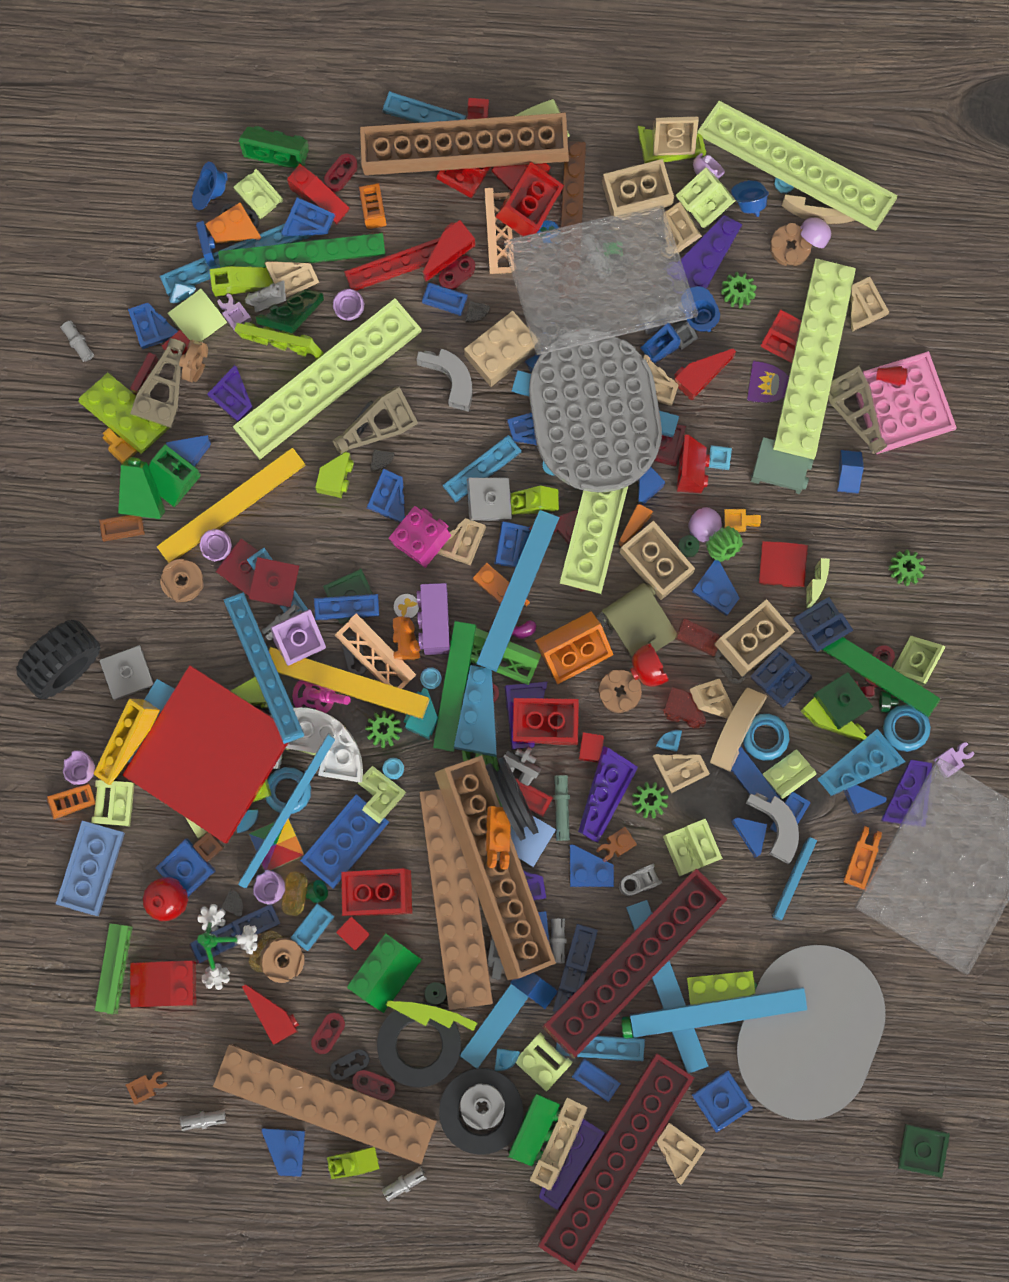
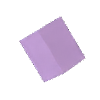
(297, 637)

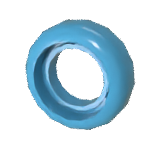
(897, 742)
(778, 749)
(275, 778)

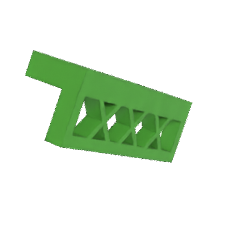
(515, 655)
(113, 968)

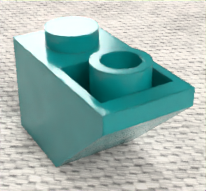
(425, 726)

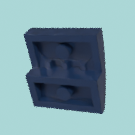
(822, 624)
(781, 677)

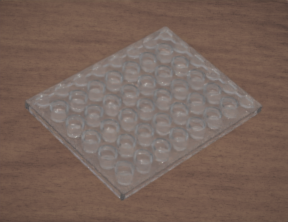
(600, 279)
(945, 868)

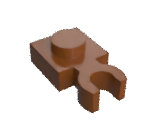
(619, 843)
(144, 1088)

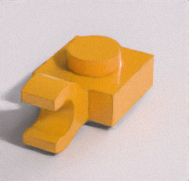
(118, 446)
(739, 520)

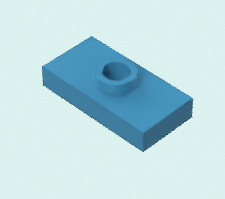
(312, 927)

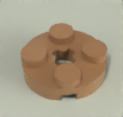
(779, 245)
(192, 361)
(185, 569)
(625, 702)
(270, 965)

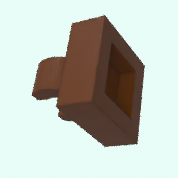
(208, 847)

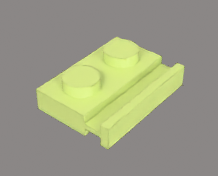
(258, 194)
(789, 774)

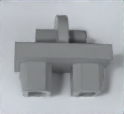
(529, 770)

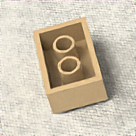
(638, 188)
(500, 349)
(657, 560)
(754, 637)

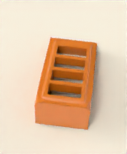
(374, 218)
(638, 519)
(73, 808)

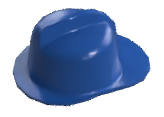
(209, 186)
(750, 196)
(707, 310)

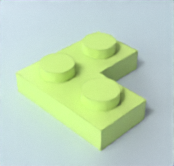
(384, 791)

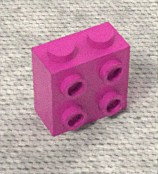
(420, 536)

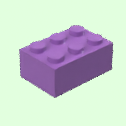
(433, 619)

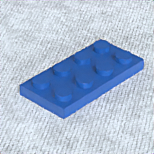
(343, 842)

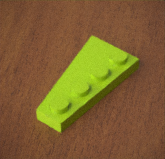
(264, 335)

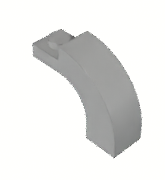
(457, 373)
(785, 822)

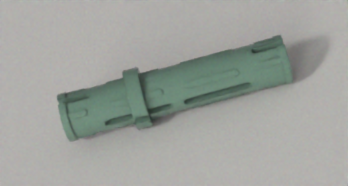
(562, 814)

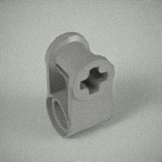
(641, 880)

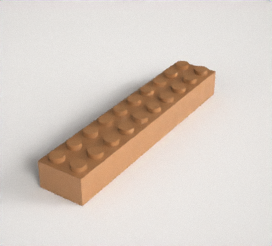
(464, 144)
(501, 892)
(456, 909)
(325, 1103)

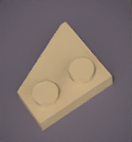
(682, 226)
(295, 275)
(866, 304)
(665, 386)
(463, 542)
(712, 698)
(680, 769)
(679, 1151)

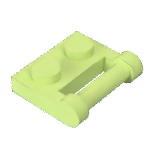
(119, 805)
(539, 1067)

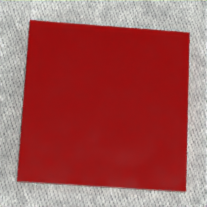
(207, 754)

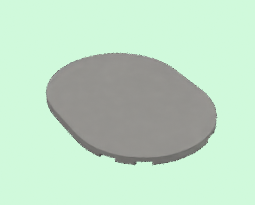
(595, 414)
(817, 1057)

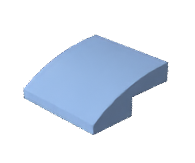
(533, 846)

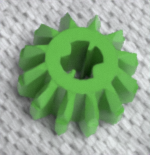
(744, 285)
(724, 543)
(912, 563)
(376, 728)
(644, 794)

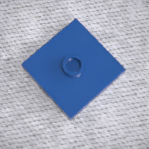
(186, 866)
(722, 1101)

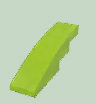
(423, 1013)

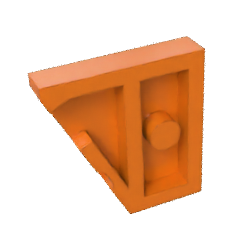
(233, 226)
(404, 634)

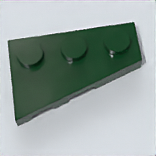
(293, 313)

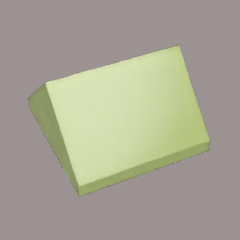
(918, 659)

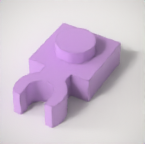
(234, 313)
(955, 758)

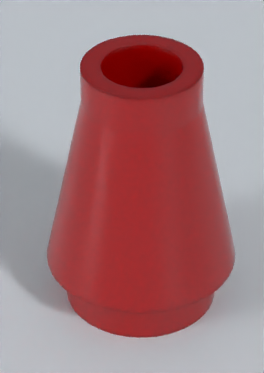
(892, 375)

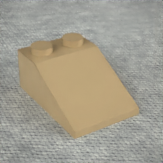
(675, 135)

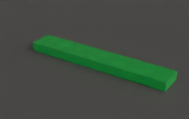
(883, 676)
(454, 685)

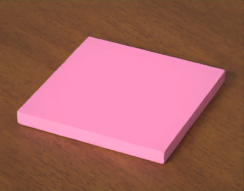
(913, 409)

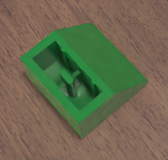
(172, 475)

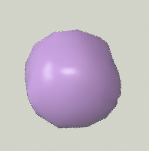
(707, 162)
(816, 232)
(348, 304)
(704, 523)
(215, 545)
(78, 768)
(269, 887)

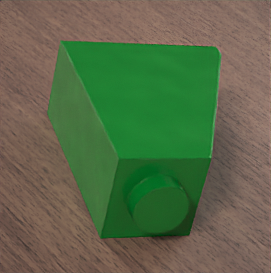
(138, 491)

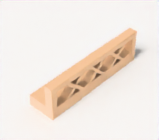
(491, 232)
(378, 647)

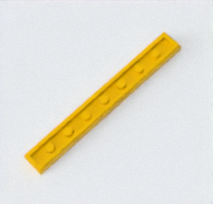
(231, 505)
(352, 685)

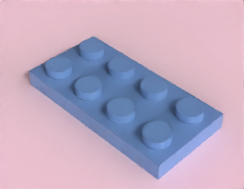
(90, 868)

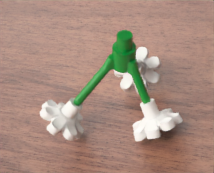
(211, 921)

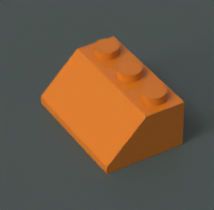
(574, 647)

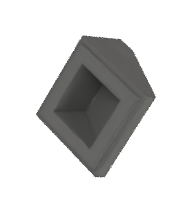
(685, 333)

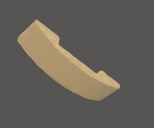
(797, 206)
(737, 728)
(559, 1144)

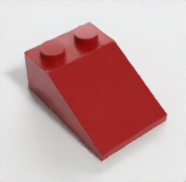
(529, 201)
(692, 466)
(546, 721)
(376, 892)
(163, 983)

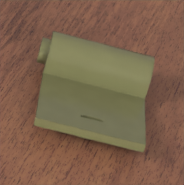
(640, 619)

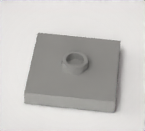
(489, 499)
(126, 672)

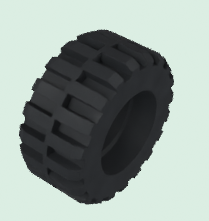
(58, 659)

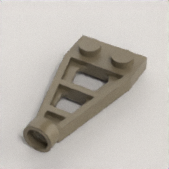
(846, 386)
(155, 410)
(399, 412)

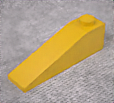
(128, 734)

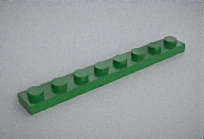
(305, 252)

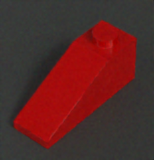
(316, 192)
(453, 244)
(701, 372)
(274, 1018)

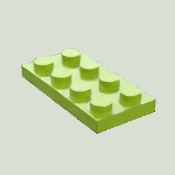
(112, 405)

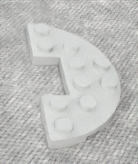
(343, 757)

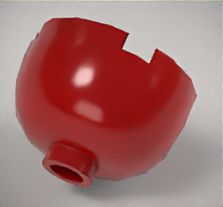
(648, 667)
(165, 899)

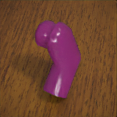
(524, 630)

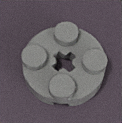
(483, 1119)

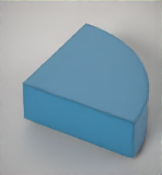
(181, 291)
(670, 740)
(247, 821)
(505, 1059)

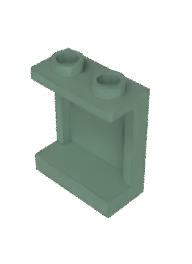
(780, 467)

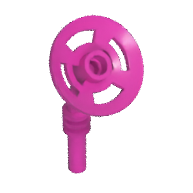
(317, 696)

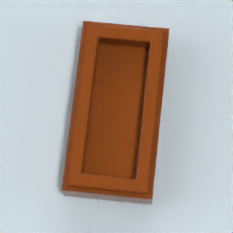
(121, 527)

